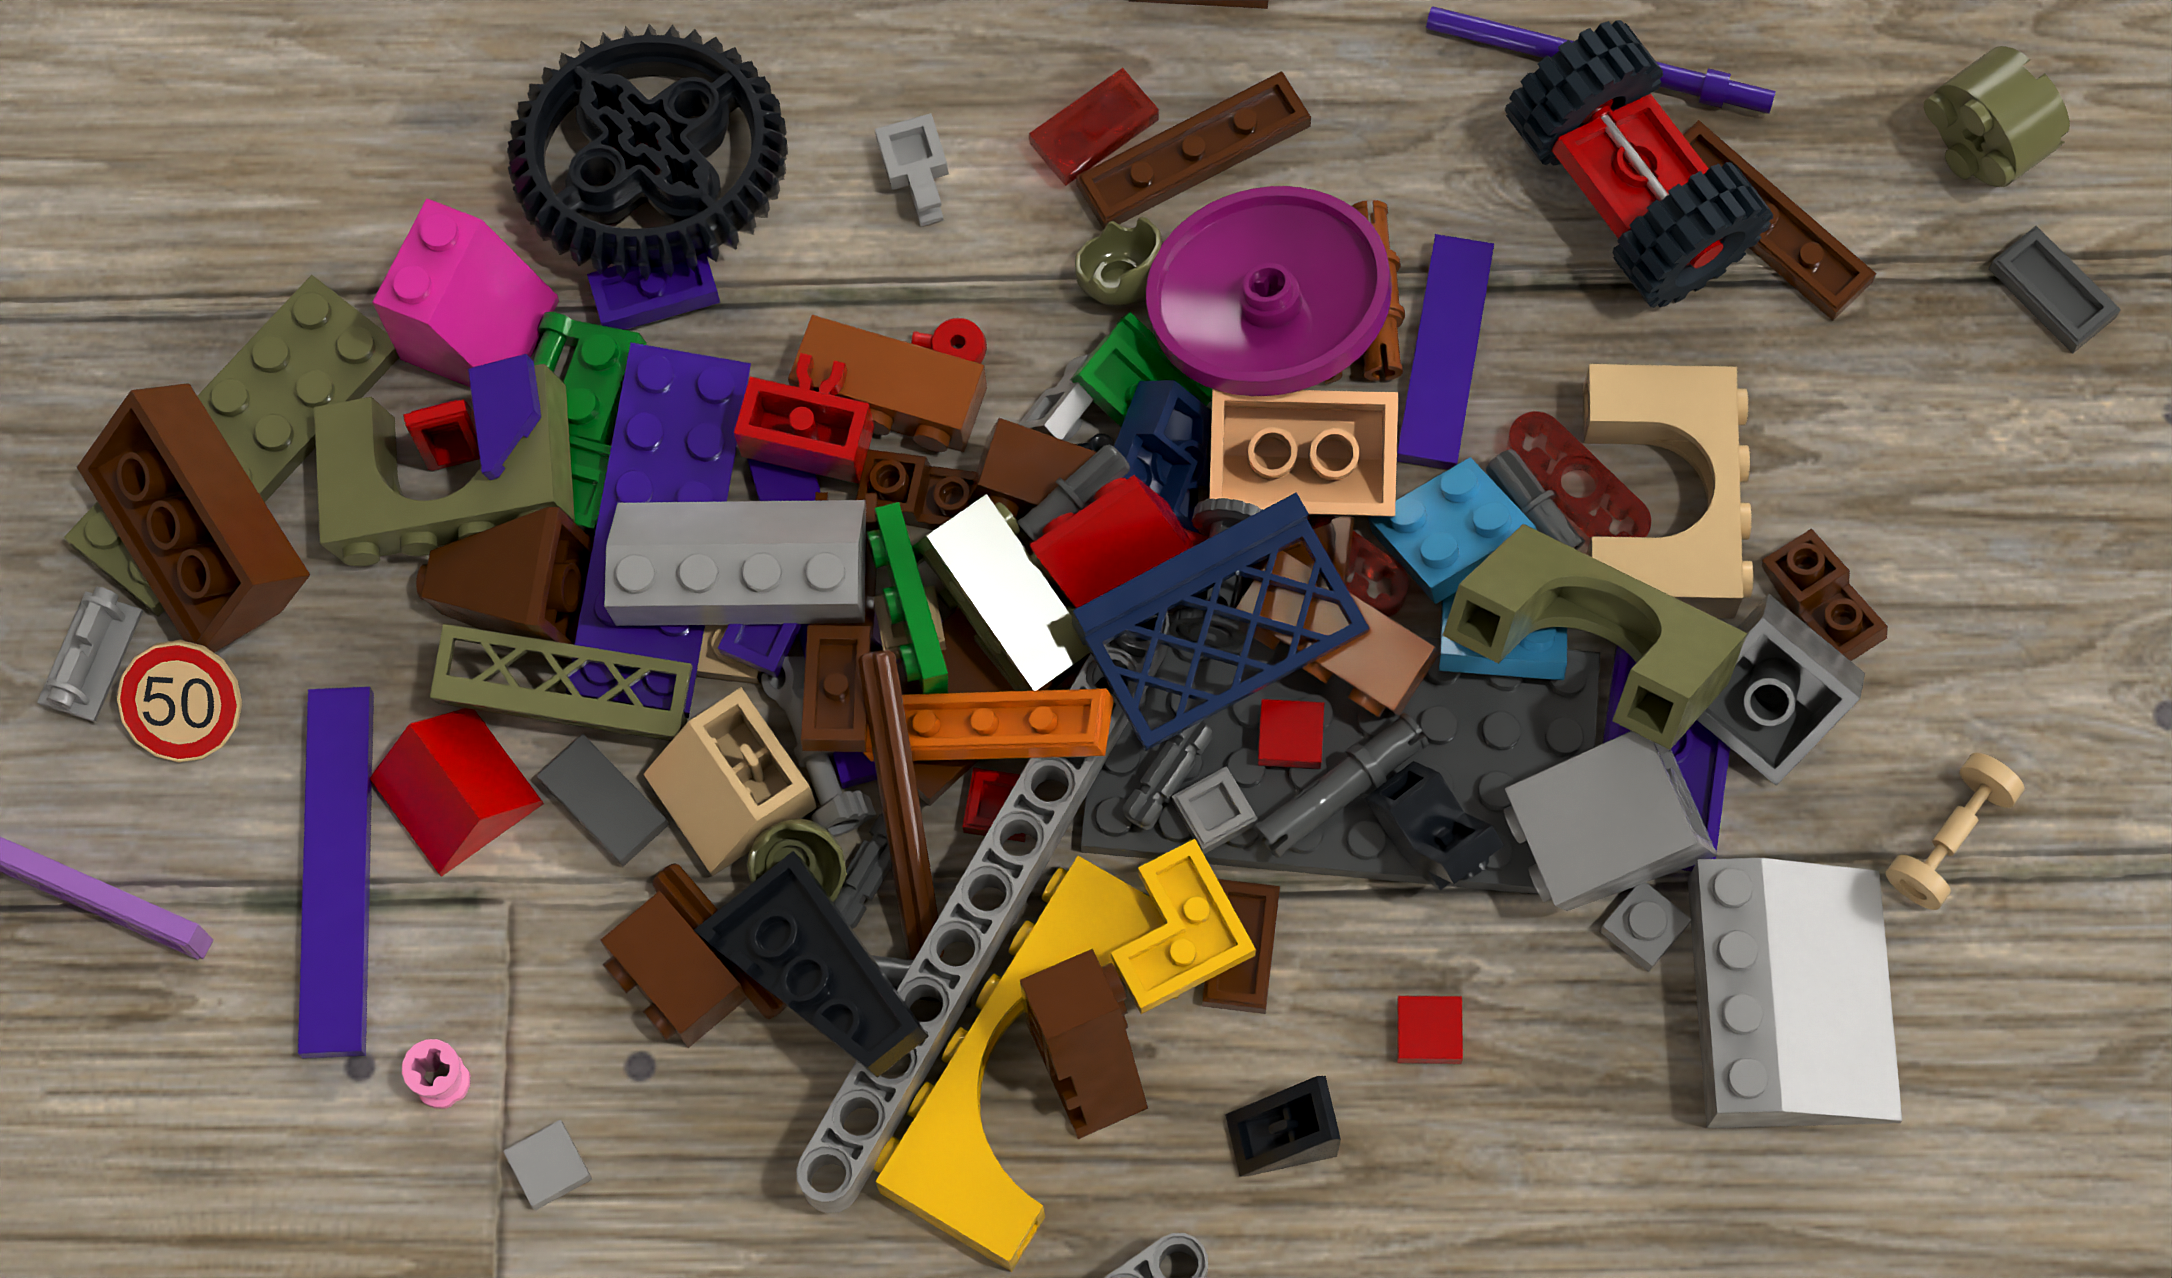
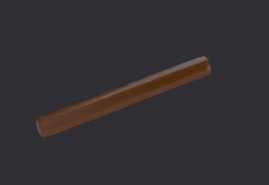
(899, 797)

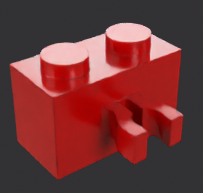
(806, 426)

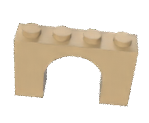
(1698, 418)

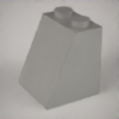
(1607, 821)

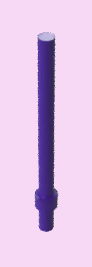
(1712, 88)

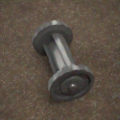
(1186, 623)

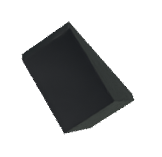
(1285, 1129)

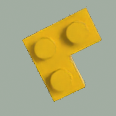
(1198, 935)

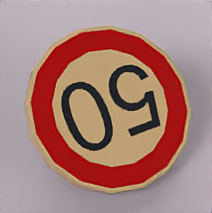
(179, 701)

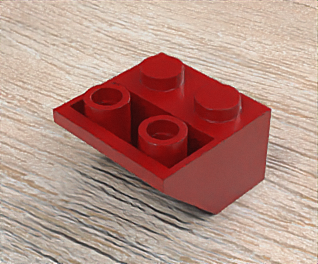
(1110, 540)

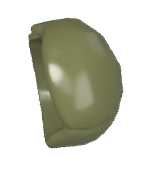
(1118, 262)
(810, 842)

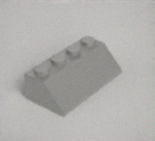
(736, 563)

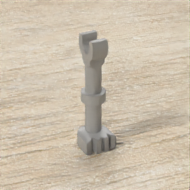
(837, 810)

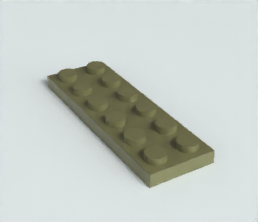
(264, 404)

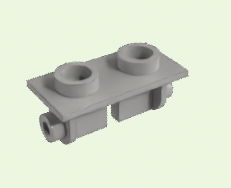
(90, 655)

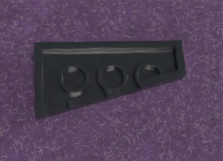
(812, 961)

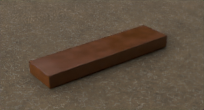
(1193, 150)
(1794, 242)

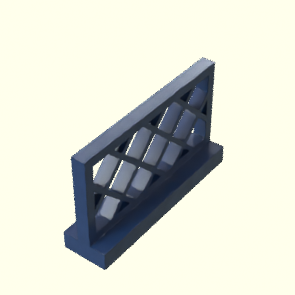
(1195, 572)

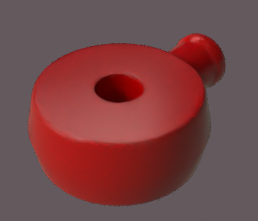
(955, 332)

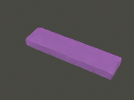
(103, 900)

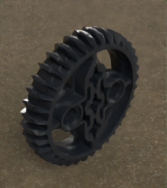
(650, 152)

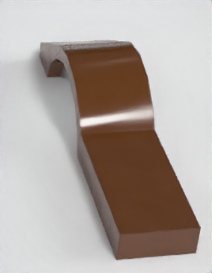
(833, 692)

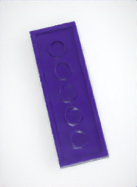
(666, 446)

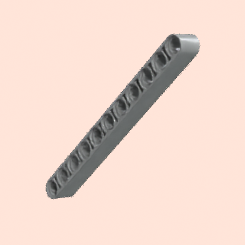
(967, 924)

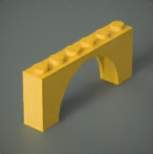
(944, 1160)

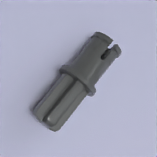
(1077, 490)
(1530, 497)

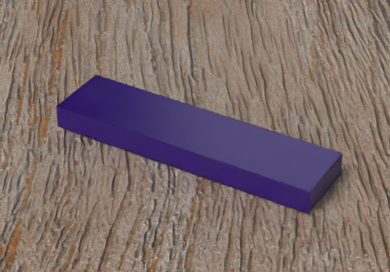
(1445, 352)

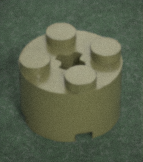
(1998, 118)

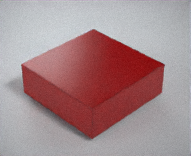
(1291, 733)
(986, 798)
(1429, 1029)

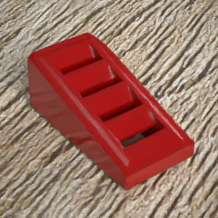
(444, 434)

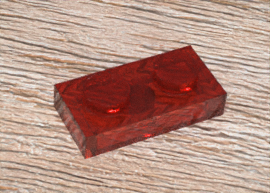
(1094, 126)

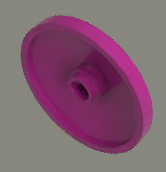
(1269, 291)

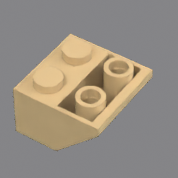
(728, 781)

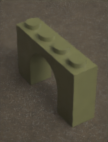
(362, 499)
(1542, 583)

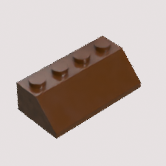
(191, 517)

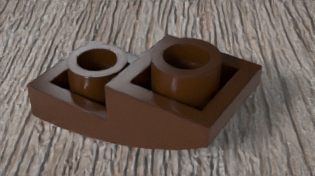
(924, 491)
(1819, 594)

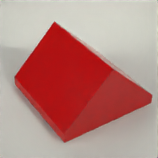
(453, 787)

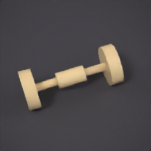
(1990, 782)

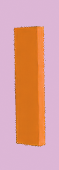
(1007, 724)

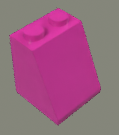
(460, 296)

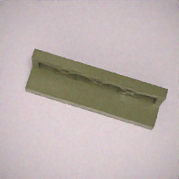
(559, 707)

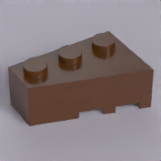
(1083, 1040)

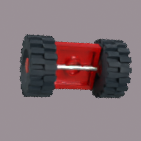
(1633, 164)

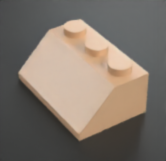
(1317, 443)

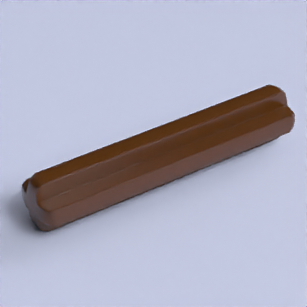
(697, 908)

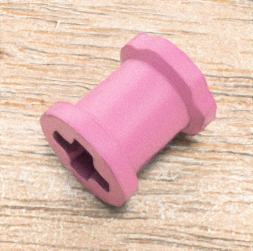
(427, 1058)

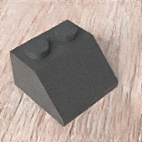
(1782, 692)

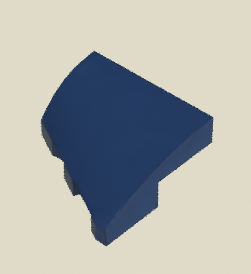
(1167, 444)

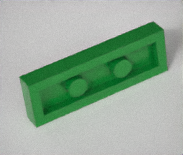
(907, 600)

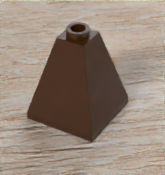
(513, 577)

